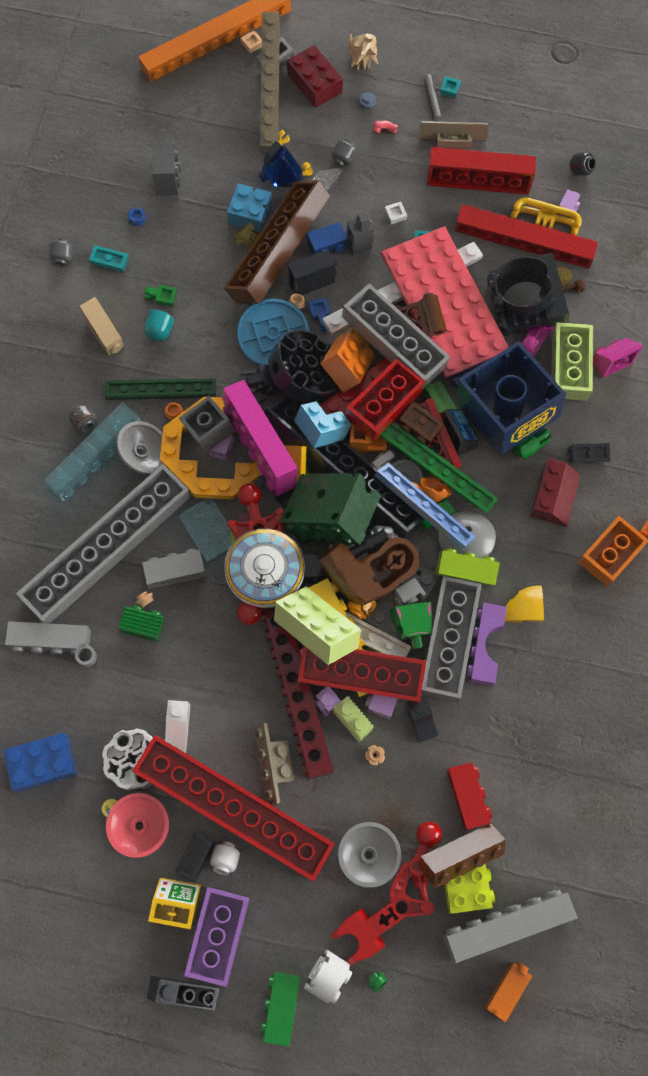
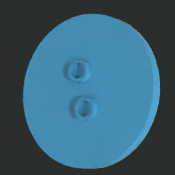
(265, 325)

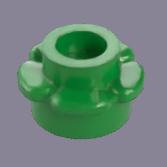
(377, 981)

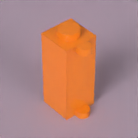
(508, 990)

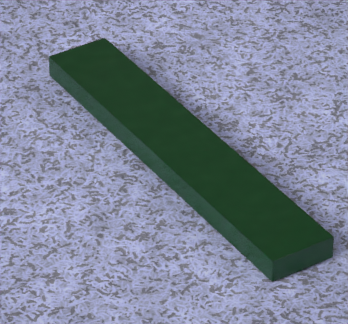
(160, 389)

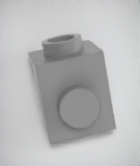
(382, 459)

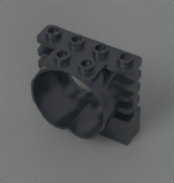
(538, 270)

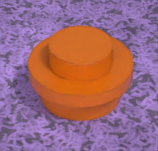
(172, 410)

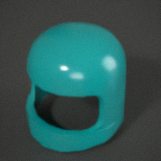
(158, 325)

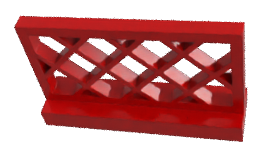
(442, 436)

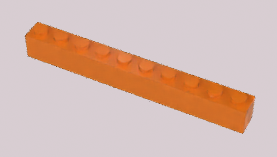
(208, 37)

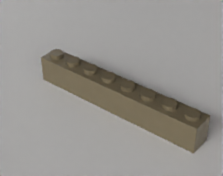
(269, 80)

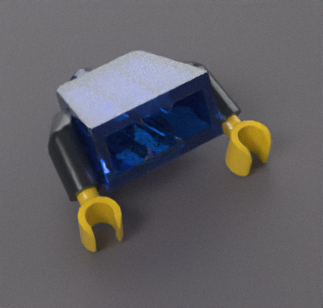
(281, 166)

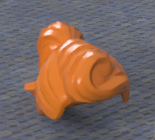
(434, 489)

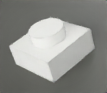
(395, 213)

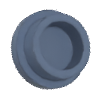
(367, 100)

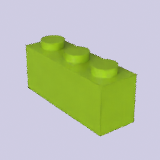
(467, 567)

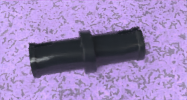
(369, 543)

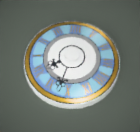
(264, 567)

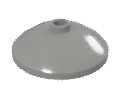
(142, 438)
(479, 527)
(385, 851)

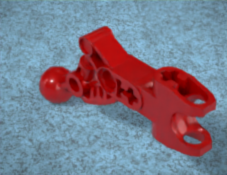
(368, 929)

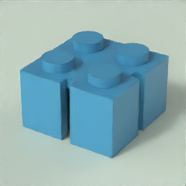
(249, 207)

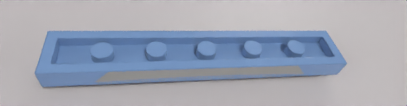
(425, 506)

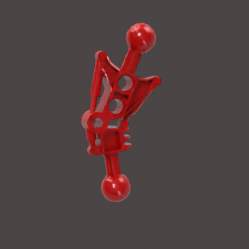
(250, 496)

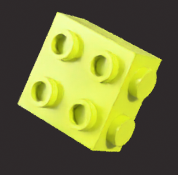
(470, 891)

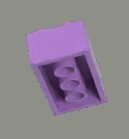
(217, 937)

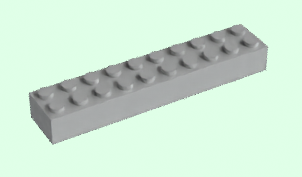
(104, 545)

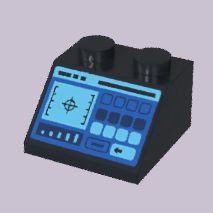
(460, 431)

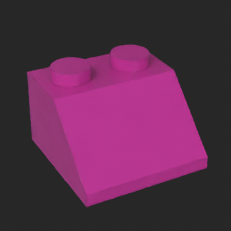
(616, 356)

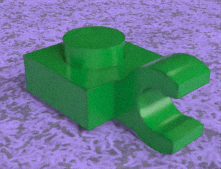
(163, 295)

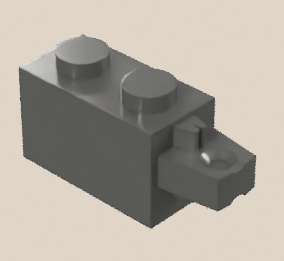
(360, 233)

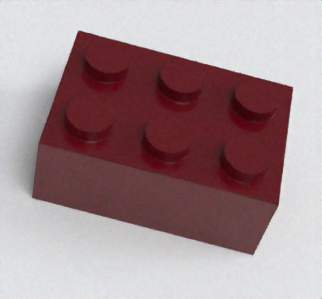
(314, 76)

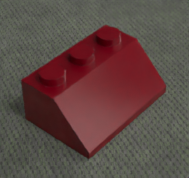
(555, 492)

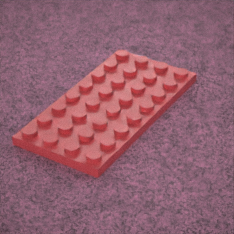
(436, 267)

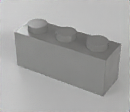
(173, 568)

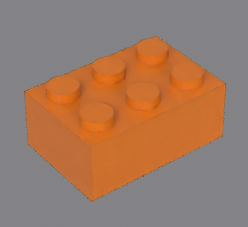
(348, 360)
(613, 551)

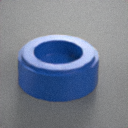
(137, 216)

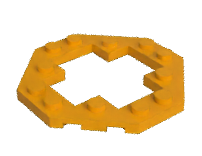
(187, 469)

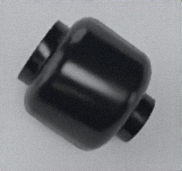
(582, 164)

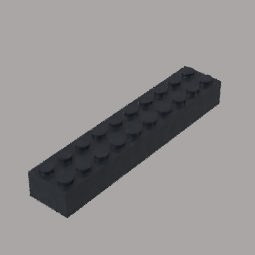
(342, 458)

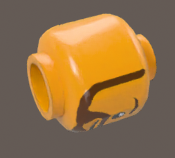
(361, 611)

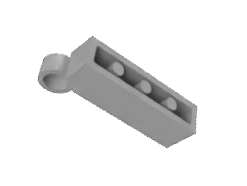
(50, 637)

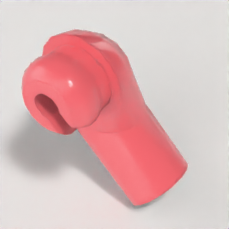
(378, 125)

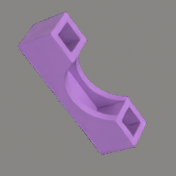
(483, 668)

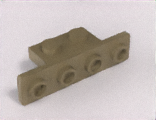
(453, 134)
(274, 763)

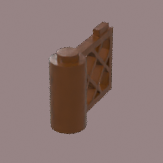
(429, 313)

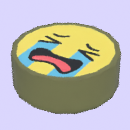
(107, 805)

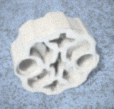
(113, 749)

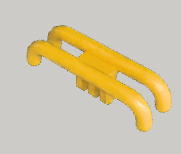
(547, 213)

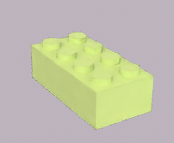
(573, 359)
(317, 625)

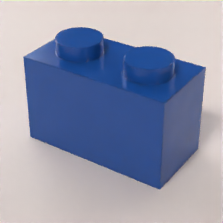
(327, 238)

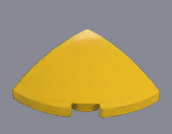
(526, 606)

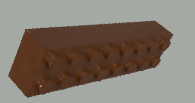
(277, 242)

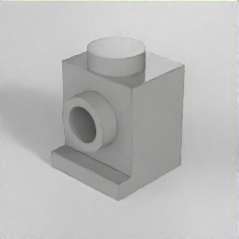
(408, 593)

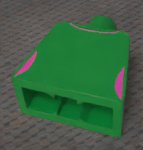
(413, 622)

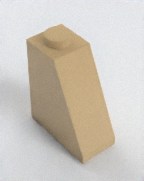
(101, 326)

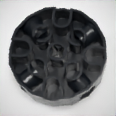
(297, 367)

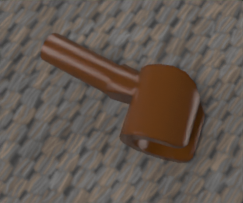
(578, 285)

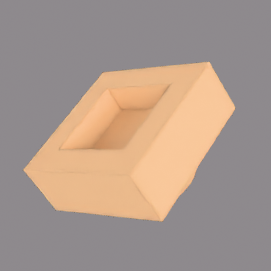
(251, 41)

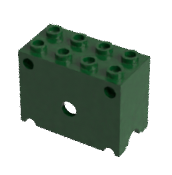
(331, 516)

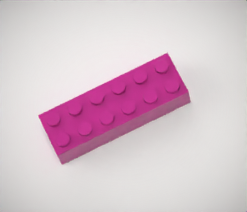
(260, 438)

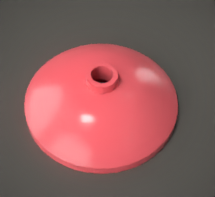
(123, 820)

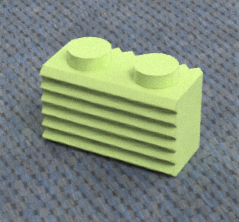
(353, 719)

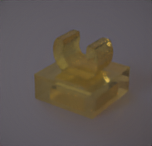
(245, 233)

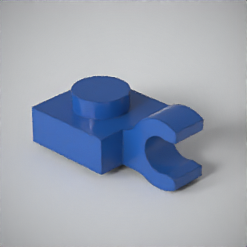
(319, 310)

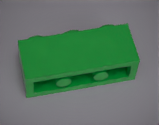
(280, 1008)

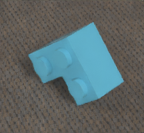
(319, 427)

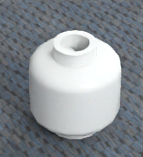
(225, 858)

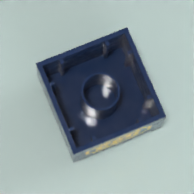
(510, 397)

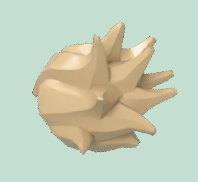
(362, 50)

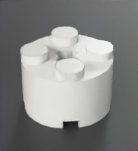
(328, 977)

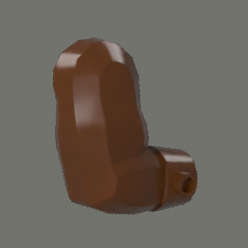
(372, 575)

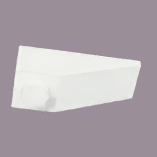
(177, 724)

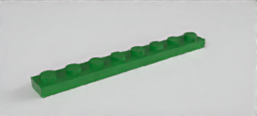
(439, 467)

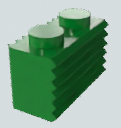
(142, 623)

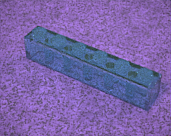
(89, 454)

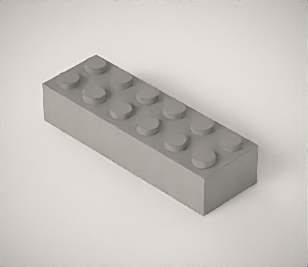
(394, 334)
(450, 638)
(510, 926)

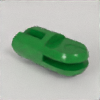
(532, 444)

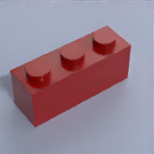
(469, 796)

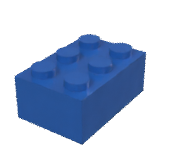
(40, 762)

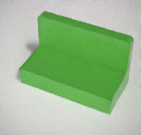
(439, 396)

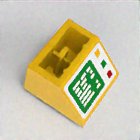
(175, 903)

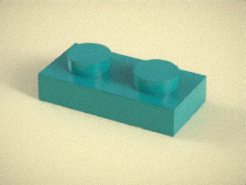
(108, 258)

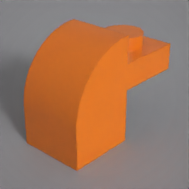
(364, 444)

